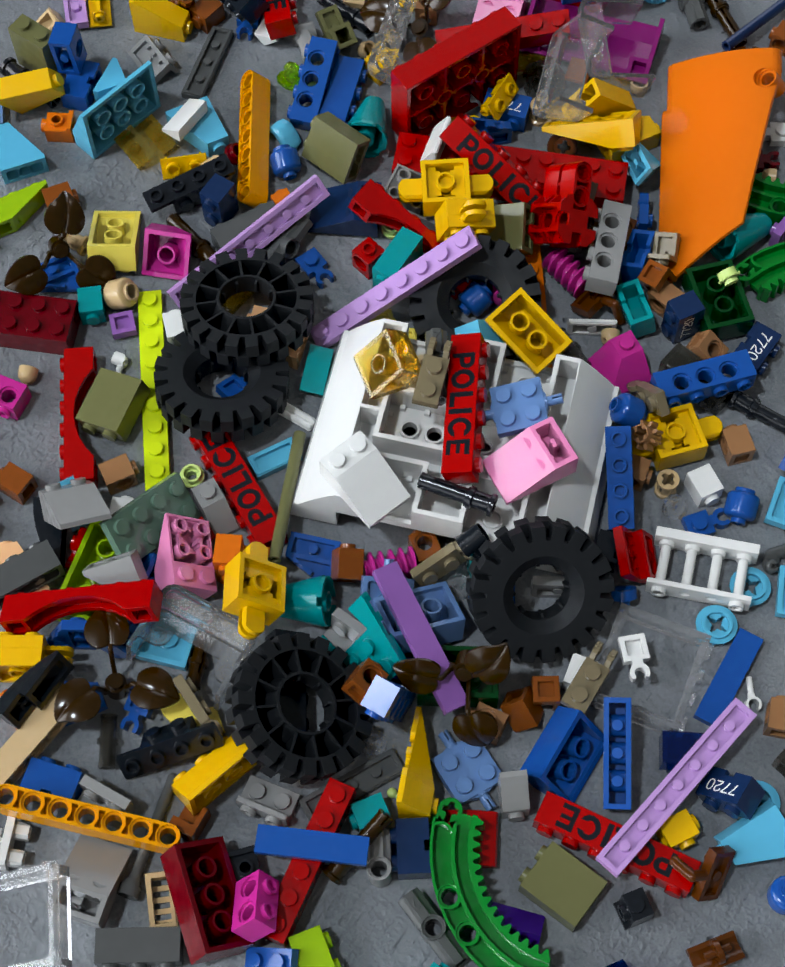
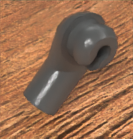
(772, 557)

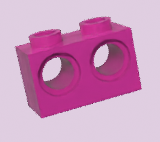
(13, 390)
(255, 906)

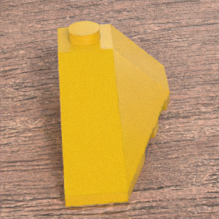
(614, 131)
(416, 784)

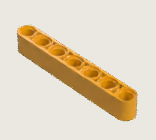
(253, 139)
(97, 828)

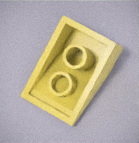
(116, 237)

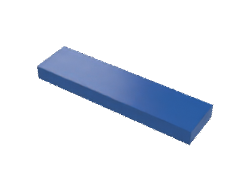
(728, 676)
(312, 845)

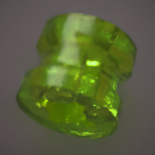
(289, 76)

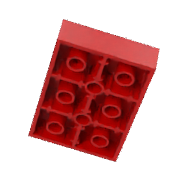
(444, 76)

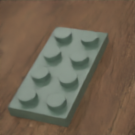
(141, 520)

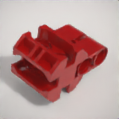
(565, 207)

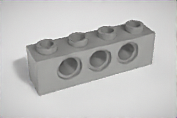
(610, 233)

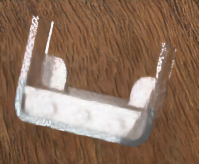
(600, 66)
(567, 69)
(200, 625)

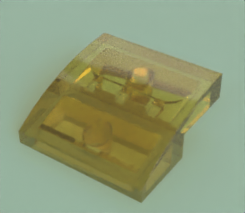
(146, 143)

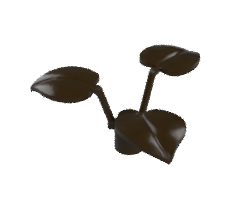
(373, 14)
(61, 217)
(487, 662)
(80, 703)

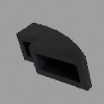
(48, 532)
(34, 689)

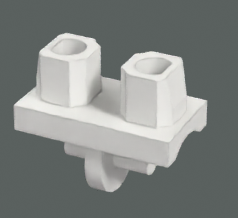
(13, 831)

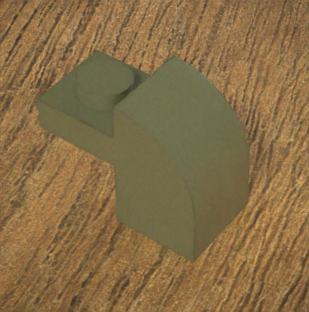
(335, 28)

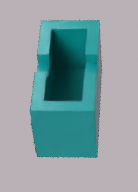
(635, 308)

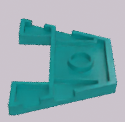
(374, 642)

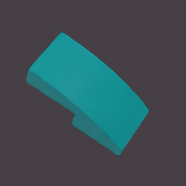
(316, 370)

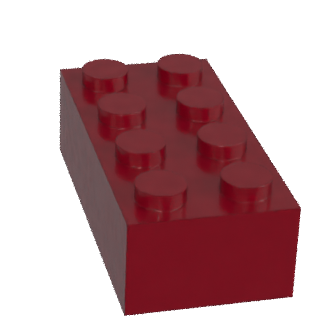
(38, 322)
(203, 898)

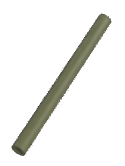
(287, 497)

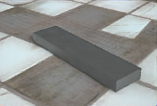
(208, 63)
(363, 778)

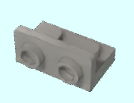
(153, 50)
(344, 629)
(101, 795)
(268, 801)

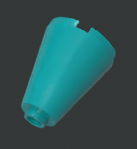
(371, 122)
(752, 231)
(310, 601)

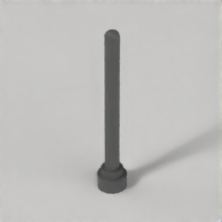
(130, 887)

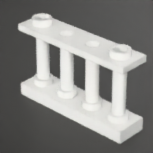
(715, 547)

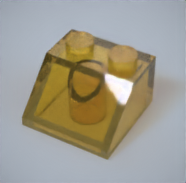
(388, 364)

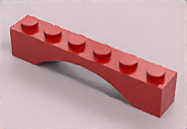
(378, 207)
(79, 374)
(32, 611)

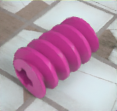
(565, 271)
(405, 561)

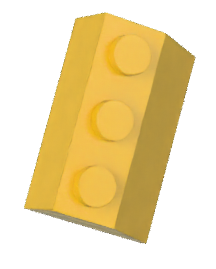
(528, 331)
(211, 775)

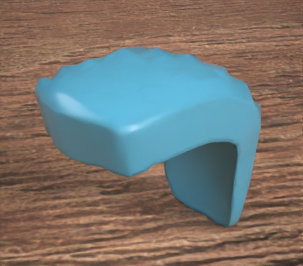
(285, 133)

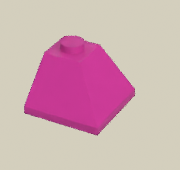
(166, 252)
(622, 361)

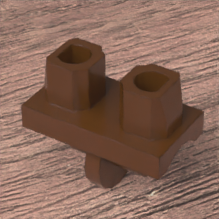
(716, 952)

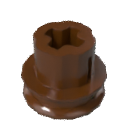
(554, 140)

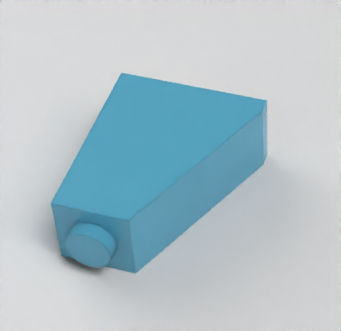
(208, 134)
(19, 156)
(756, 838)

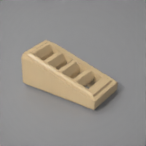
(154, 876)

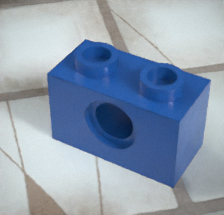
(67, 48)

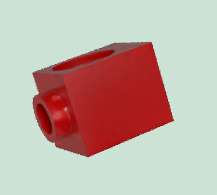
(366, 255)

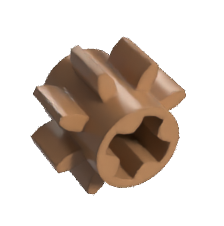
(646, 435)

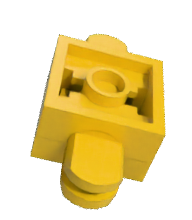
(444, 177)
(460, 212)
(685, 429)
(254, 590)
(22, 652)

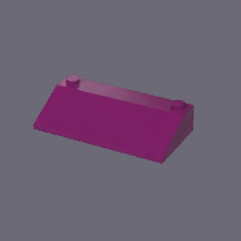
(630, 46)

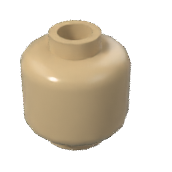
(120, 293)

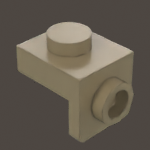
(665, 248)

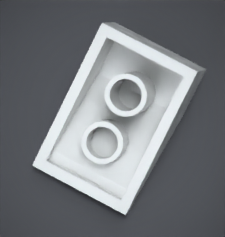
(363, 479)

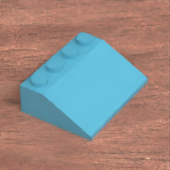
(119, 108)

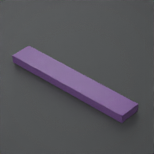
(418, 632)

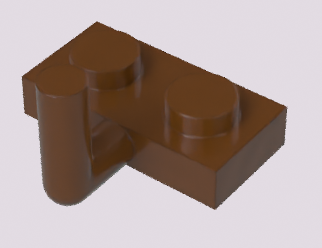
(590, 303)
(711, 875)

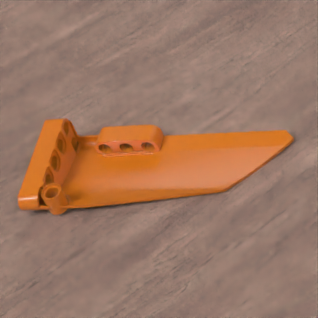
(713, 144)

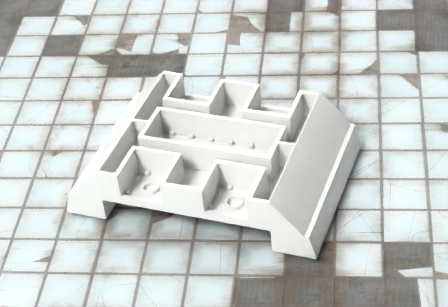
(348, 409)

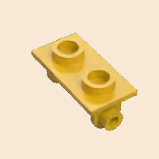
(99, 13)
(501, 97)
(178, 165)

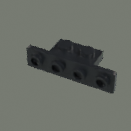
(185, 188)
(169, 745)

